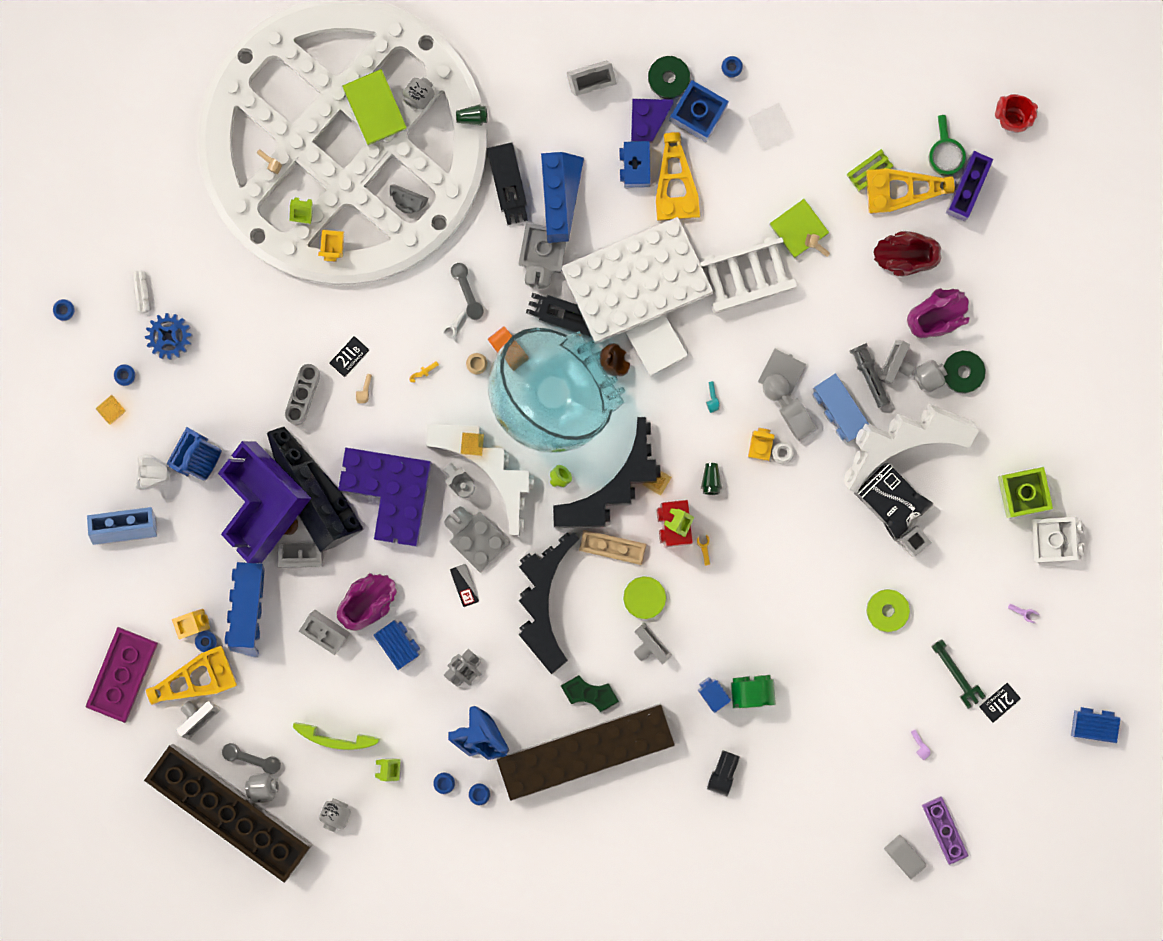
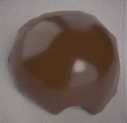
(613, 360)

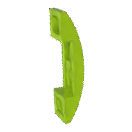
(308, 731)

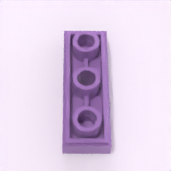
(939, 818)

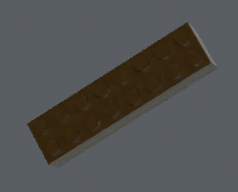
(585, 752)
(228, 812)

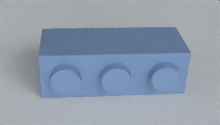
(839, 407)
(121, 525)

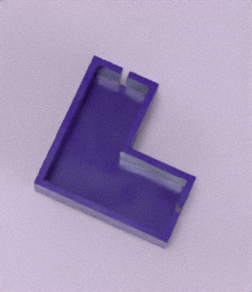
(399, 483)
(270, 501)

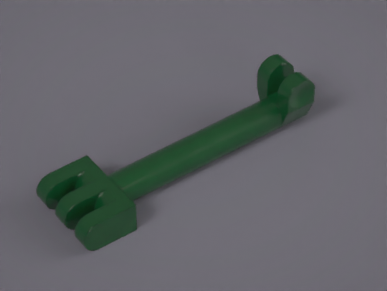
(939, 647)

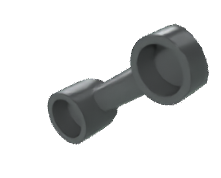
(474, 309)
(270, 765)

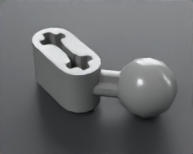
(794, 413)

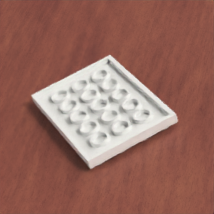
(636, 280)

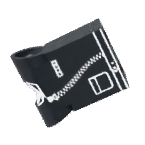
(892, 500)

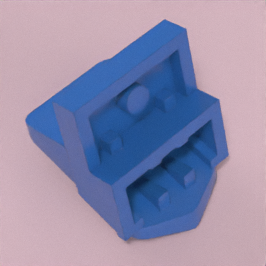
(194, 455)
(480, 737)

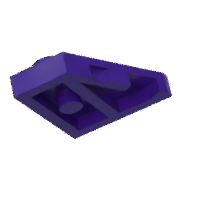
(648, 118)

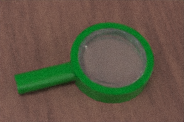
(947, 154)

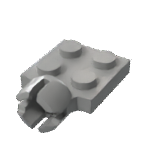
(540, 257)
(475, 537)

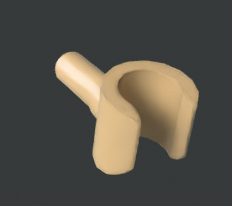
(274, 166)
(812, 241)
(363, 396)

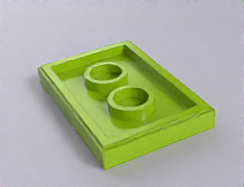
(374, 107)

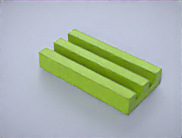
(884, 159)

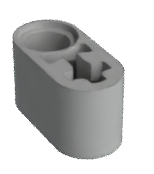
(905, 857)

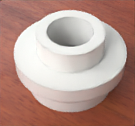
(782, 445)

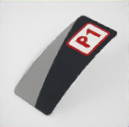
(464, 585)

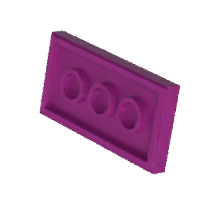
(121, 674)

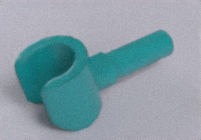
(712, 405)

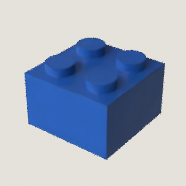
(698, 111)

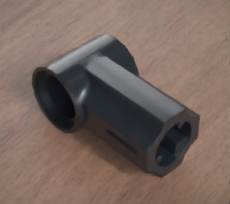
(721, 778)

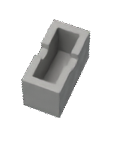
(591, 78)

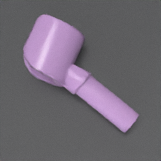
(1026, 613)
(924, 751)

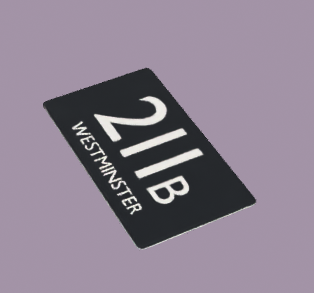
(349, 356)
(1000, 702)

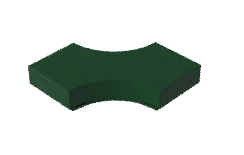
(580, 691)

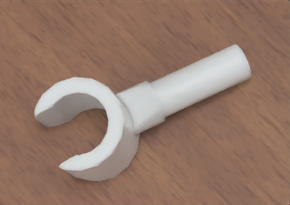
(454, 325)

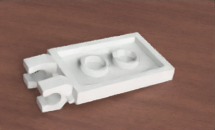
(656, 344)

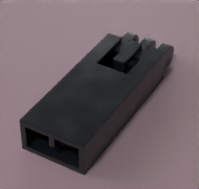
(507, 174)
(571, 320)

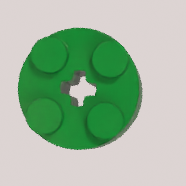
(753, 693)

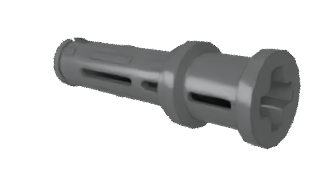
(869, 363)

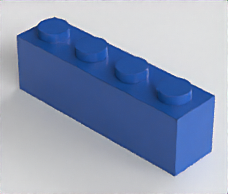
(560, 185)
(245, 608)

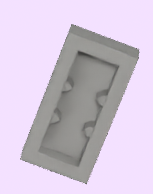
(896, 362)
(650, 645)
(196, 718)

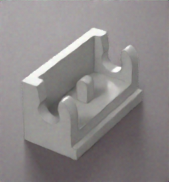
(299, 555)
(324, 632)

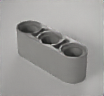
(302, 383)

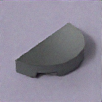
(407, 200)

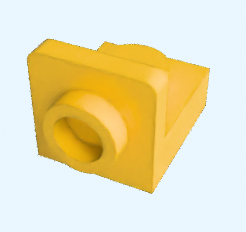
(761, 444)
(191, 623)

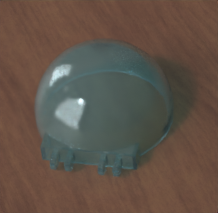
(551, 390)

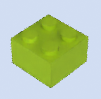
(1025, 492)

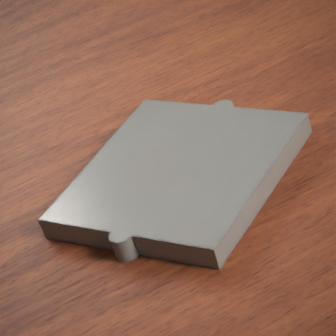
(783, 365)

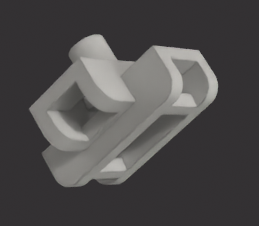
(461, 666)

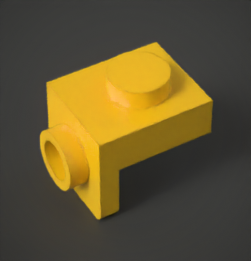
(331, 245)

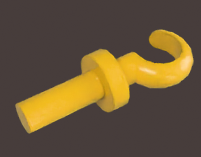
(424, 371)

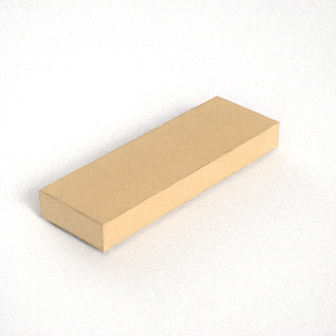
(612, 547)

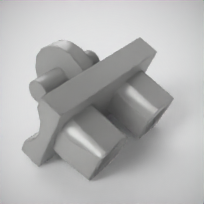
(459, 481)

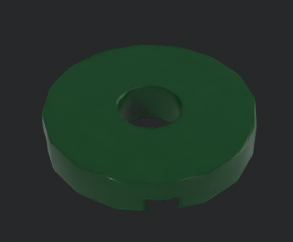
(675, 66)
(976, 371)

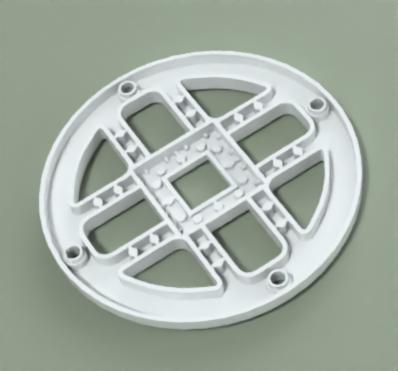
(344, 187)

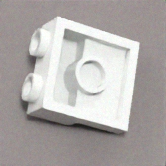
(1057, 539)

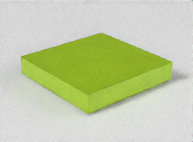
(795, 226)

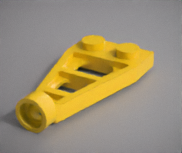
(879, 188)
(680, 207)
(218, 669)

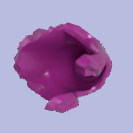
(939, 314)
(366, 601)

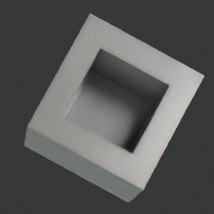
(915, 541)

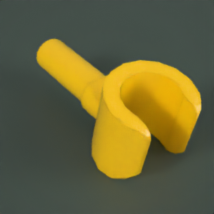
(704, 547)

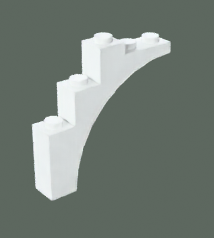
(903, 433)
(509, 482)

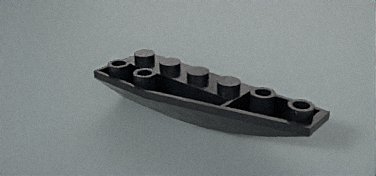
(328, 512)

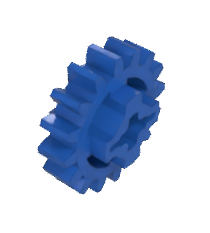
(162, 343)

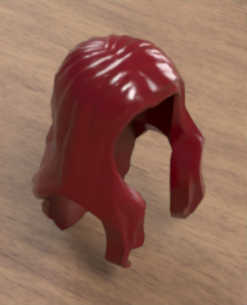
(907, 253)

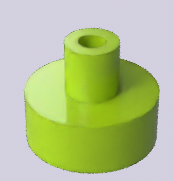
(560, 476)

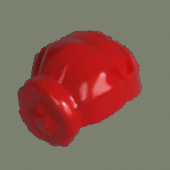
(1016, 112)

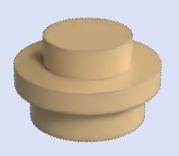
(476, 363)

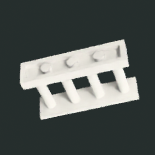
(763, 289)

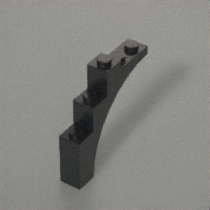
(637, 469)
(540, 572)

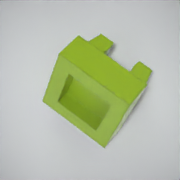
(301, 210)
(680, 522)
(389, 769)

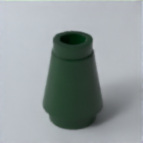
(472, 115)
(711, 479)

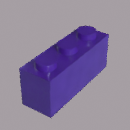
(969, 186)

